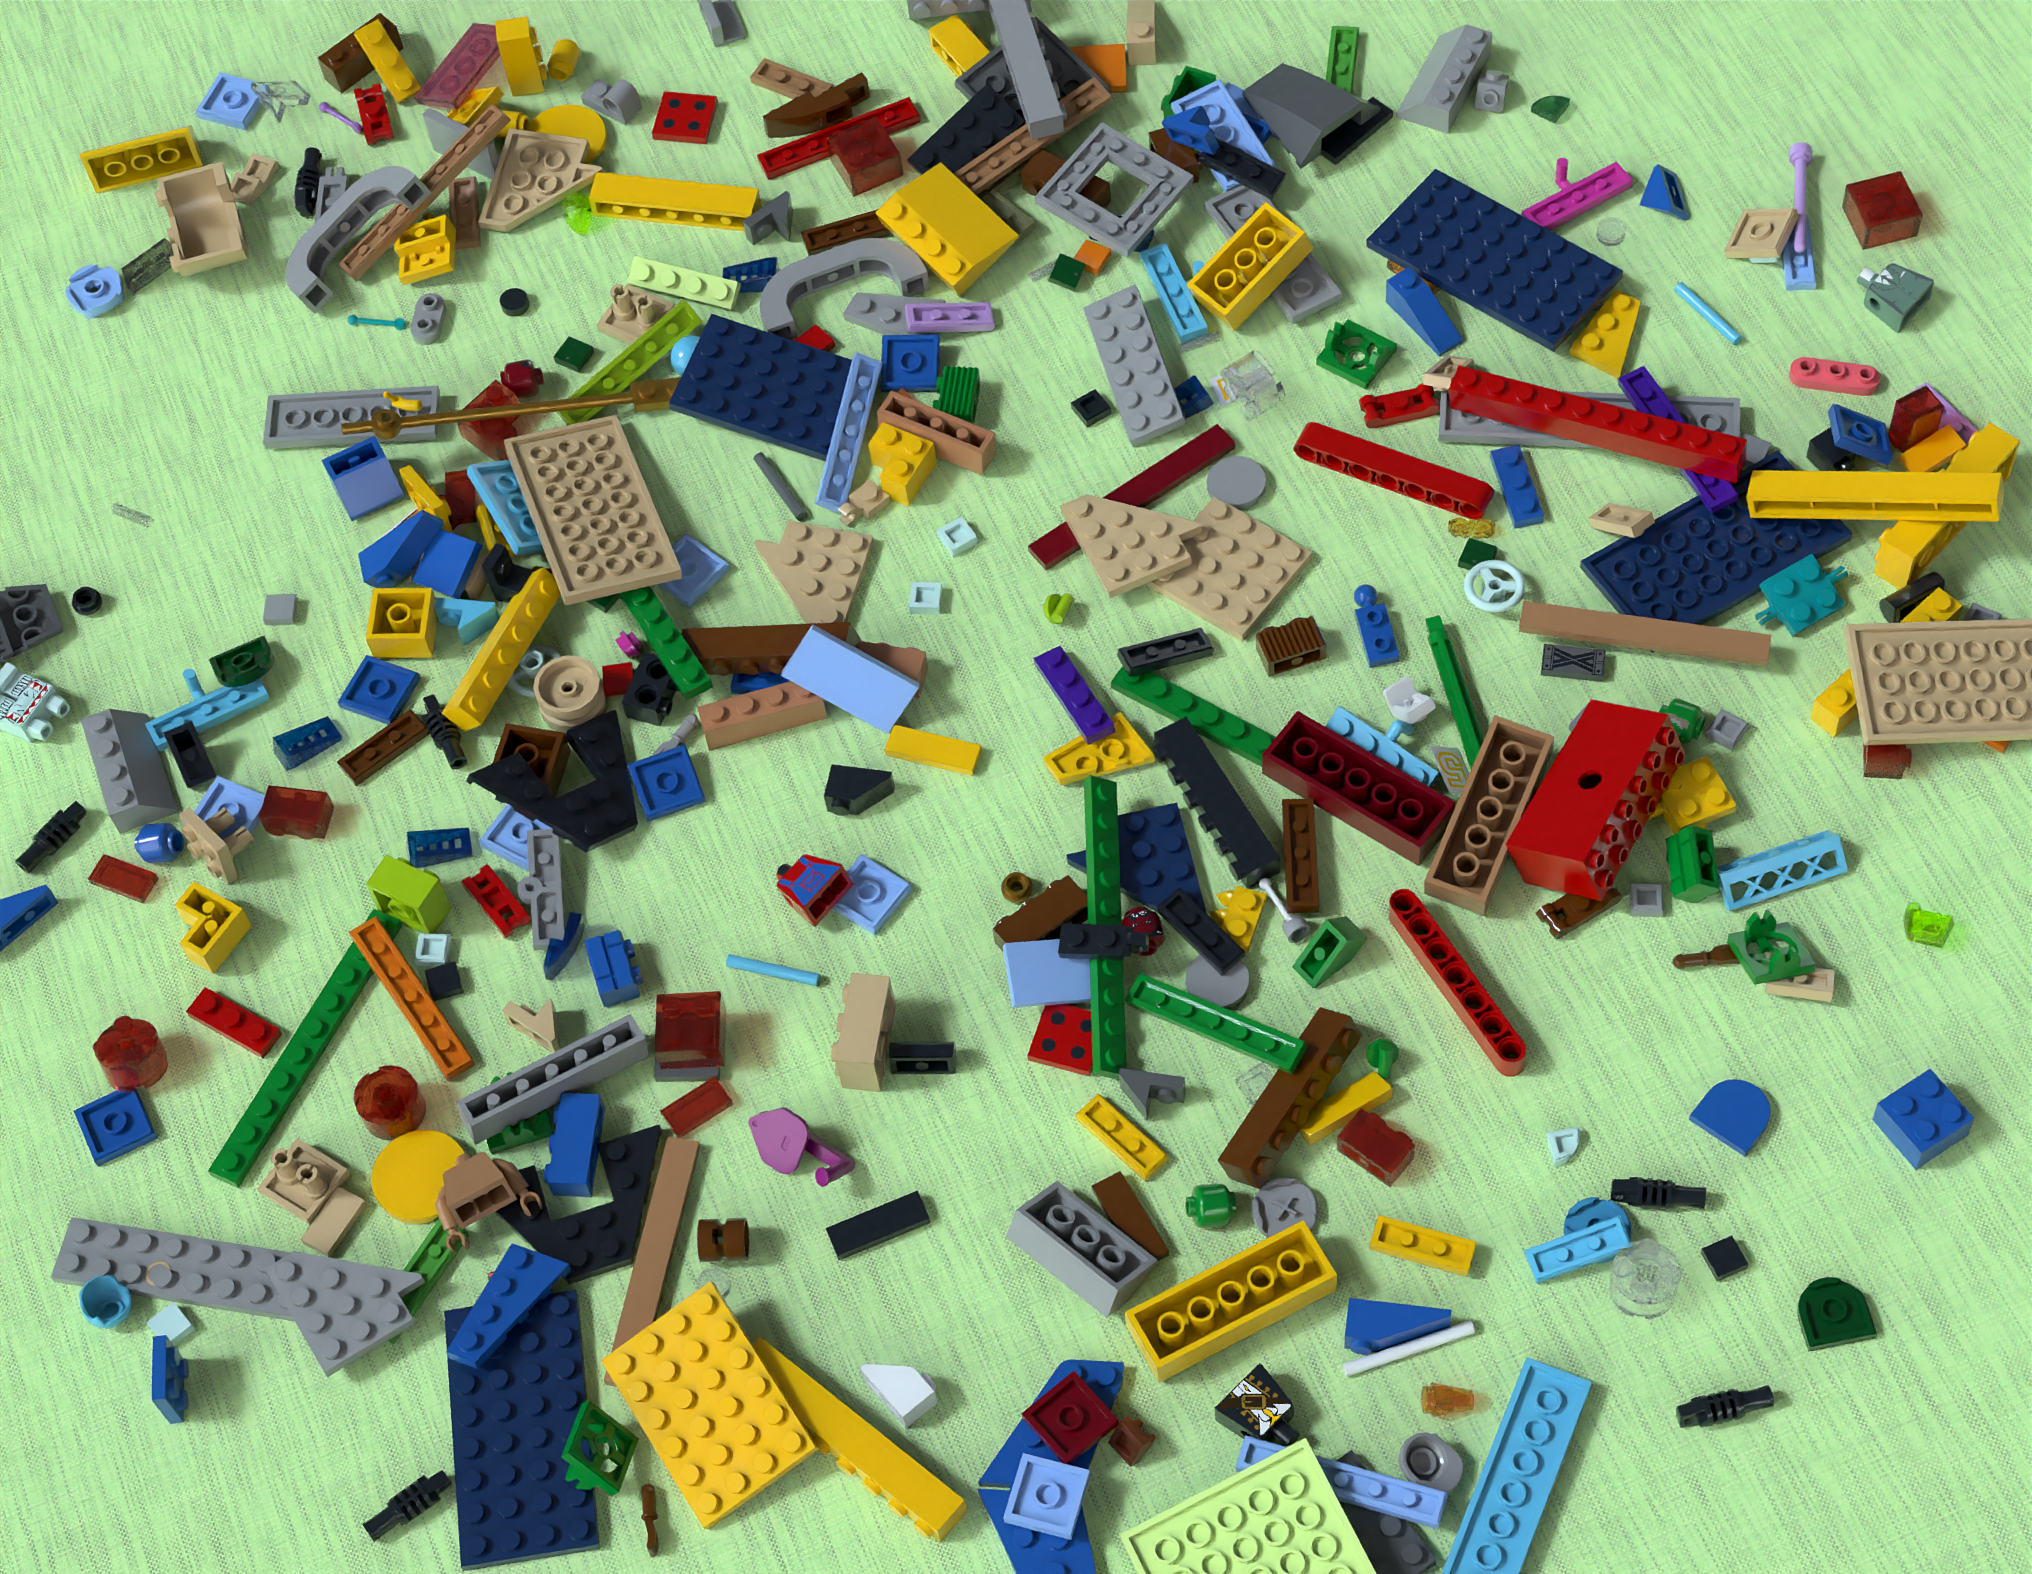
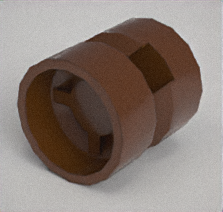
(735, 1240)

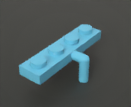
(1173, 292)
(207, 709)
(1383, 746)

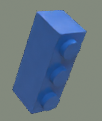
(575, 1145)

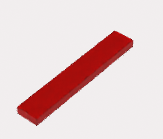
(815, 147)

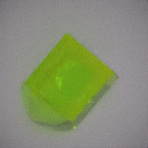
(577, 212)
(1926, 926)

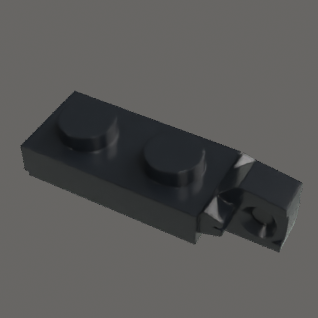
(1100, 941)

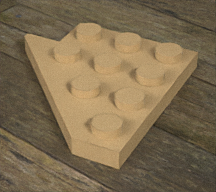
(533, 176)
(1128, 542)
(818, 569)

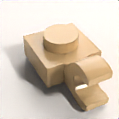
(864, 501)

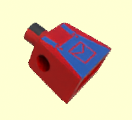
(813, 886)

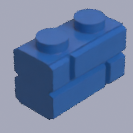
(613, 969)

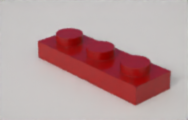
(234, 1022)

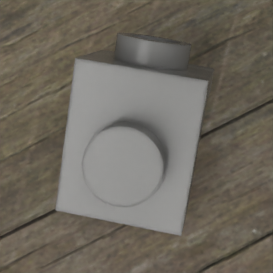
(1491, 91)

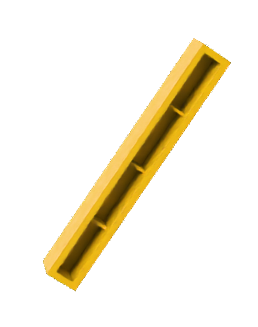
(1876, 495)
(866, 1451)

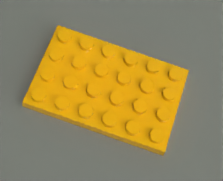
(709, 1405)

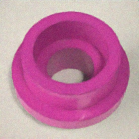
(629, 644)

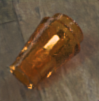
(1445, 1399)

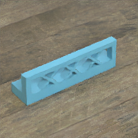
(1776, 858)

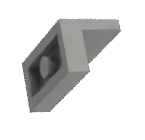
(721, 21)

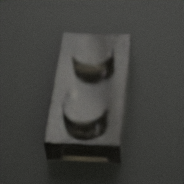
(148, 265)

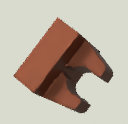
(1131, 1440)

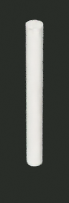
(1408, 1348)

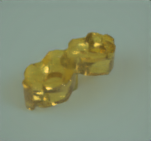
(1480, 529)

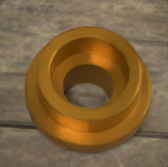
(1013, 880)

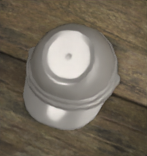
(1430, 1462)

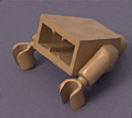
(476, 1190)

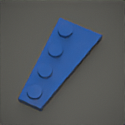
(505, 1301)

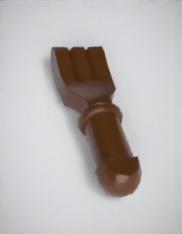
(1718, 955)
(649, 1515)

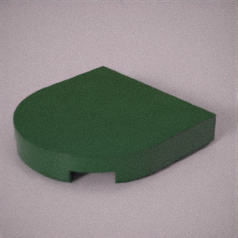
(243, 663)
(1833, 1314)

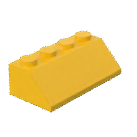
(142, 159)

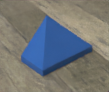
(1665, 194)

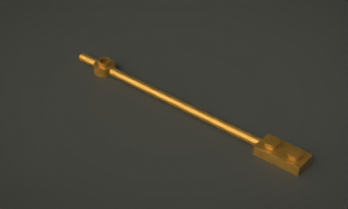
(643, 394)

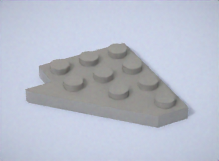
(343, 1304)

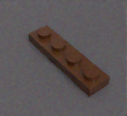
(1300, 856)

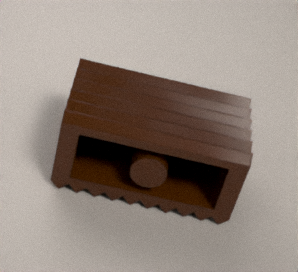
(1290, 645)

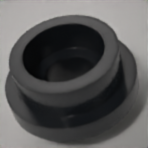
(84, 595)

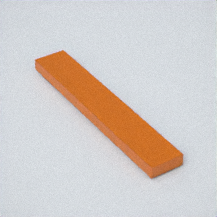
(412, 998)

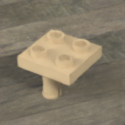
(632, 313)
(207, 844)
(302, 1180)

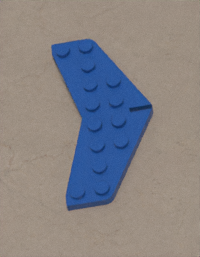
(1029, 1549)

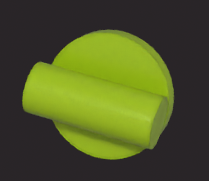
(1057, 607)

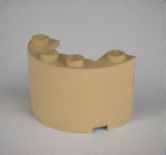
(203, 219)

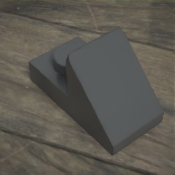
(774, 216)
(1143, 1086)

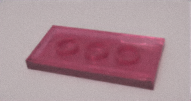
(461, 68)

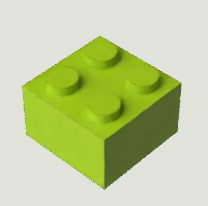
(409, 894)

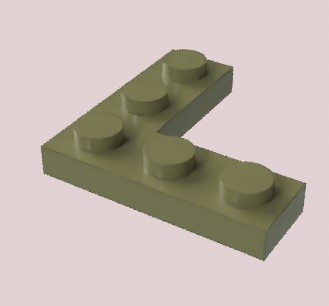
(1008, 212)

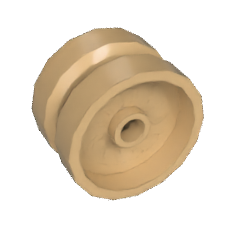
(569, 692)

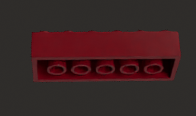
(1358, 788)

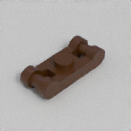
(1576, 910)

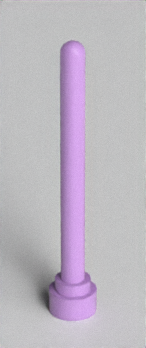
(1800, 157)

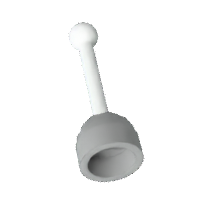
(1294, 926)

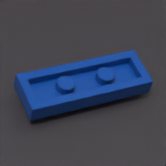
(1516, 486)

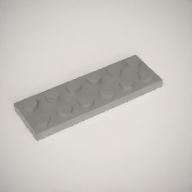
(1306, 287)
(1134, 365)
(317, 417)

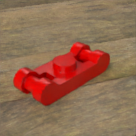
(374, 114)
(1399, 406)
(496, 900)

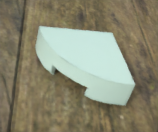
(1563, 1144)

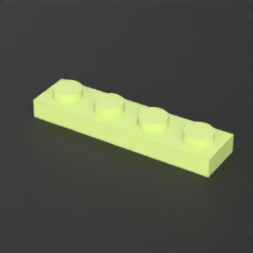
(684, 283)

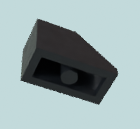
(856, 789)

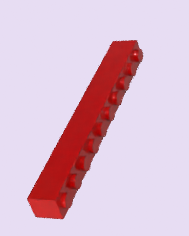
(1598, 424)

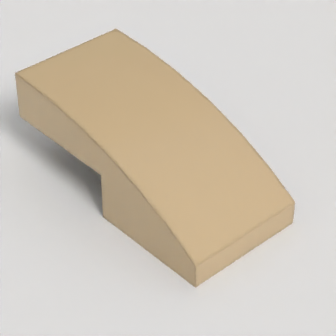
(254, 179)

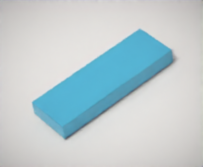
(1577, 1249)

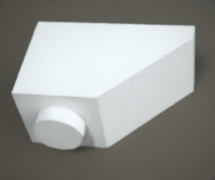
(901, 1390)

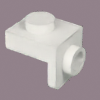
(1406, 702)

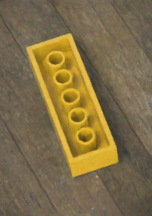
(1915, 544)
(1231, 1301)

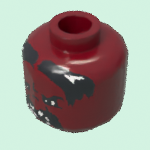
(522, 378)
(1146, 921)

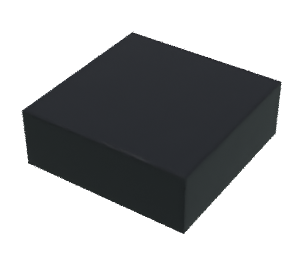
(1091, 408)
(444, 981)
(1724, 1258)

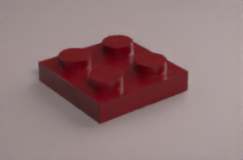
(1070, 1419)

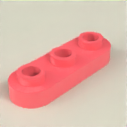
(1821, 376)

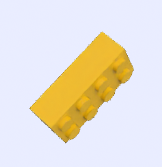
(1250, 266)

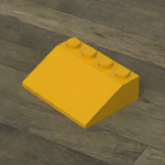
(947, 227)

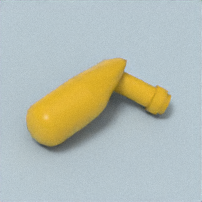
(404, 404)

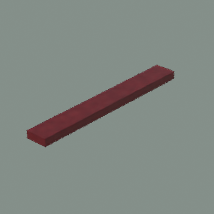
(1142, 489)

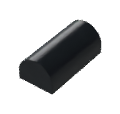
(1904, 601)
(922, 1057)

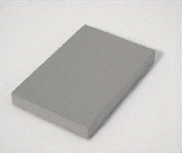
(446, 131)

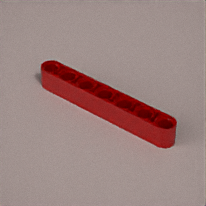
(1394, 470)
(1457, 995)

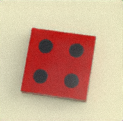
(684, 117)
(1063, 1039)

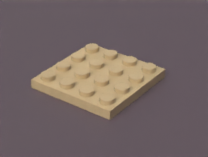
(1234, 569)

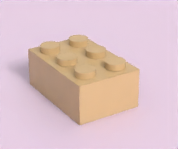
(864, 1032)

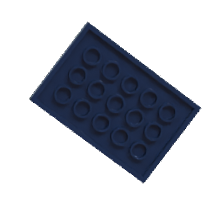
(763, 386)

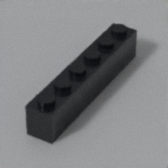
(1216, 803)

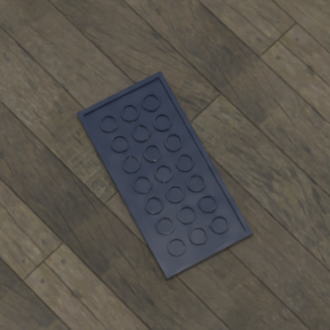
(1495, 259)
(1703, 562)
(510, 1440)

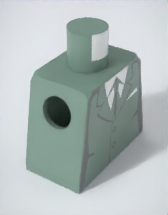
(1895, 294)

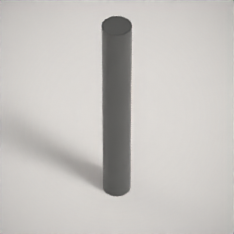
(780, 487)

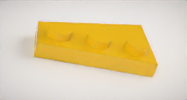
(1608, 334)
(425, 497)
(1108, 755)

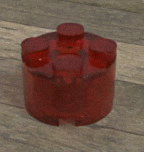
(131, 1054)
(389, 1102)

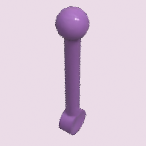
(325, 107)

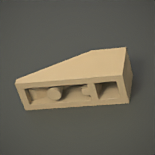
(1141, 32)

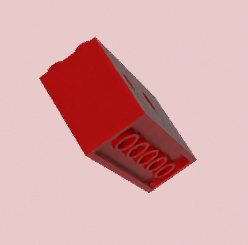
(1596, 799)

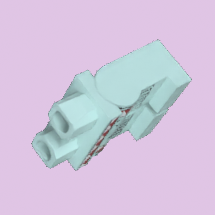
(28, 705)

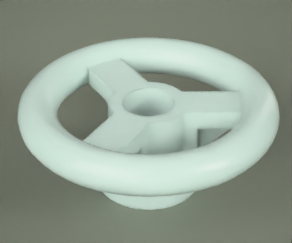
(1492, 599)
(534, 658)

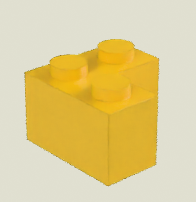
(905, 461)
(215, 926)

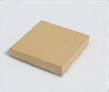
(1761, 233)

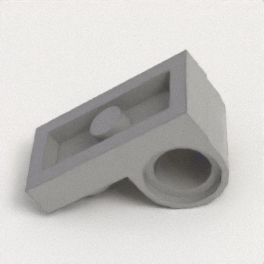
(617, 101)

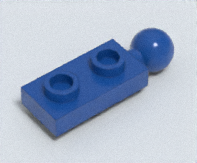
(1374, 628)

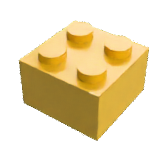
(402, 623)

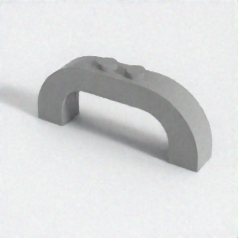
(341, 223)
(836, 267)

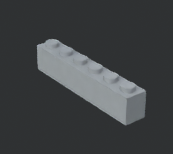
(1028, 68)
(543, 1081)

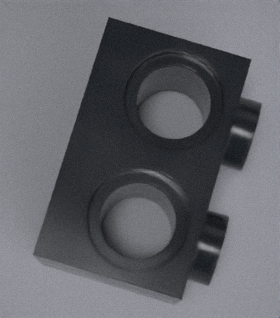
(647, 688)

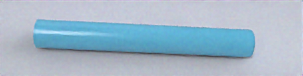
(1709, 314)
(773, 970)

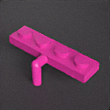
(1578, 197)

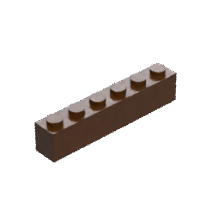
(756, 647)
(1289, 1100)

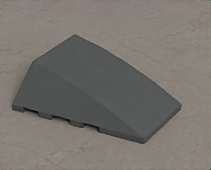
(1304, 109)
(26, 619)

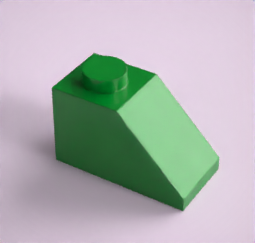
(1329, 950)

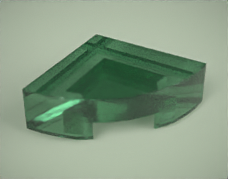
(1550, 107)

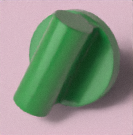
(1382, 1055)

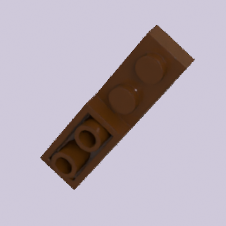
(811, 114)

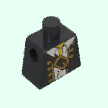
(1258, 1409)

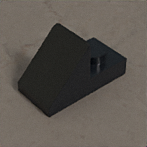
(502, 575)
(190, 754)

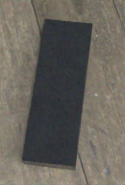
(1350, 134)
(1244, 169)
(1165, 652)
(1200, 931)
(878, 1225)

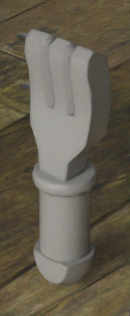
(680, 735)

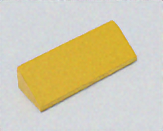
(1342, 1106)

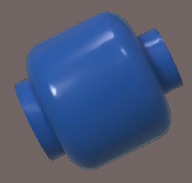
(159, 843)

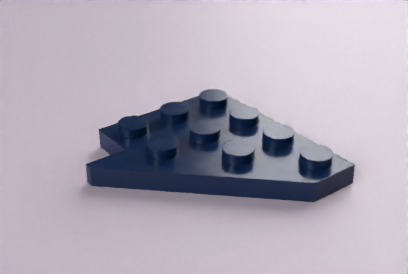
(1152, 857)

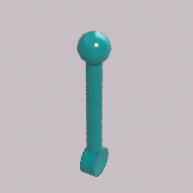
(398, 323)

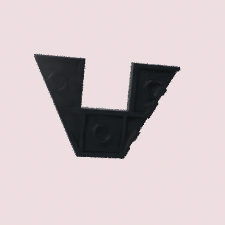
(587, 814)
(600, 1236)

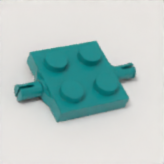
(1801, 595)

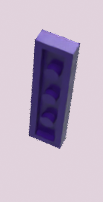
(1074, 695)

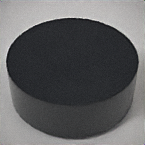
(514, 302)

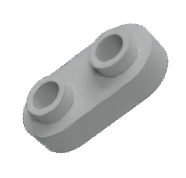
(429, 312)

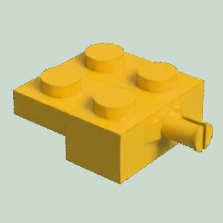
(426, 249)
(1694, 797)

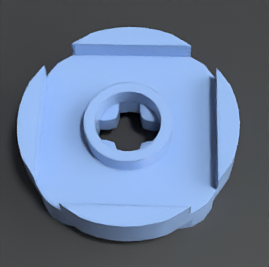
(99, 302)

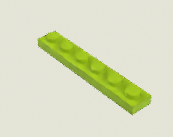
(635, 359)

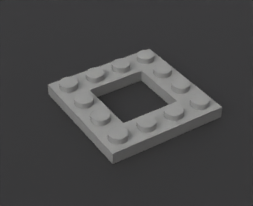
(1122, 234)

